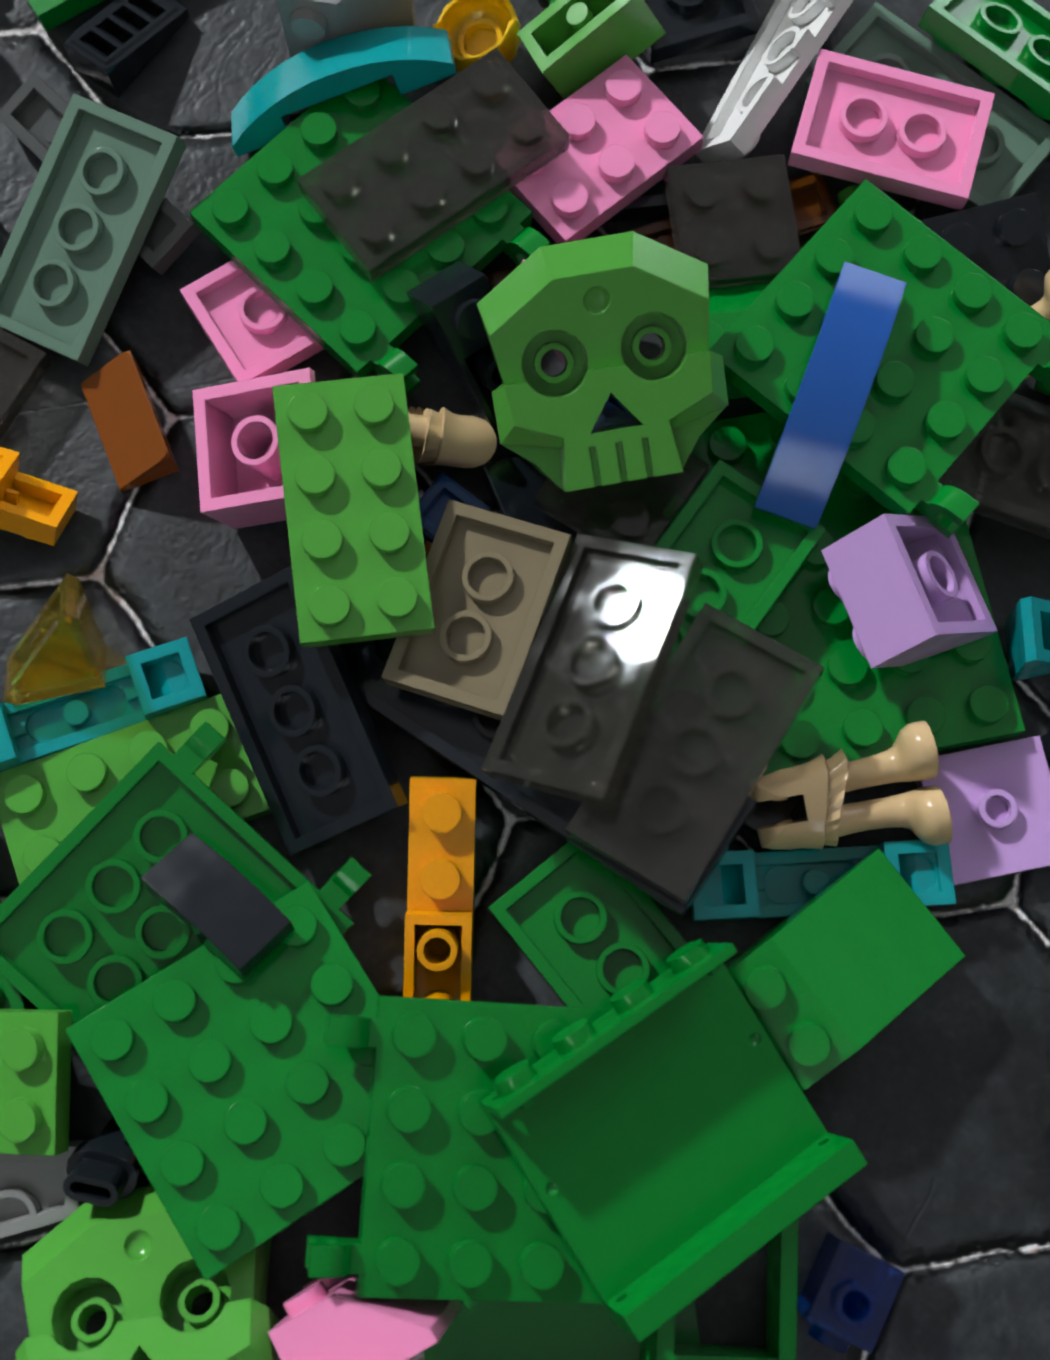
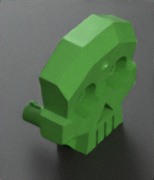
(594, 307)
(145, 1280)

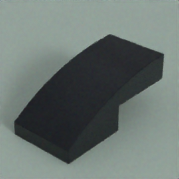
(218, 904)

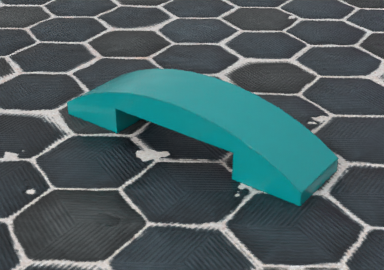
(337, 66)
(142, 689)
(780, 882)

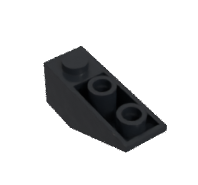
(456, 330)

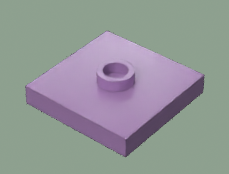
(996, 808)

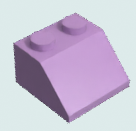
(906, 590)

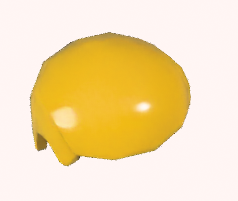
(479, 28)

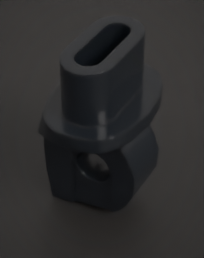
(102, 1168)

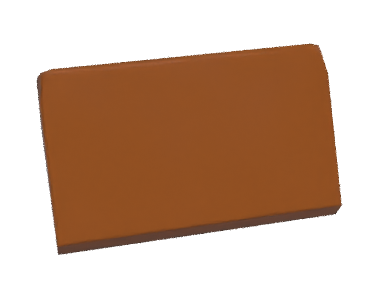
(128, 423)

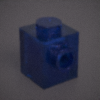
(848, 1295)

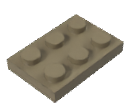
(487, 601)

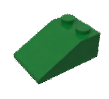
(843, 967)

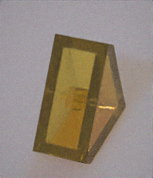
(59, 650)

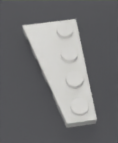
(768, 73)

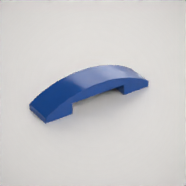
(831, 395)

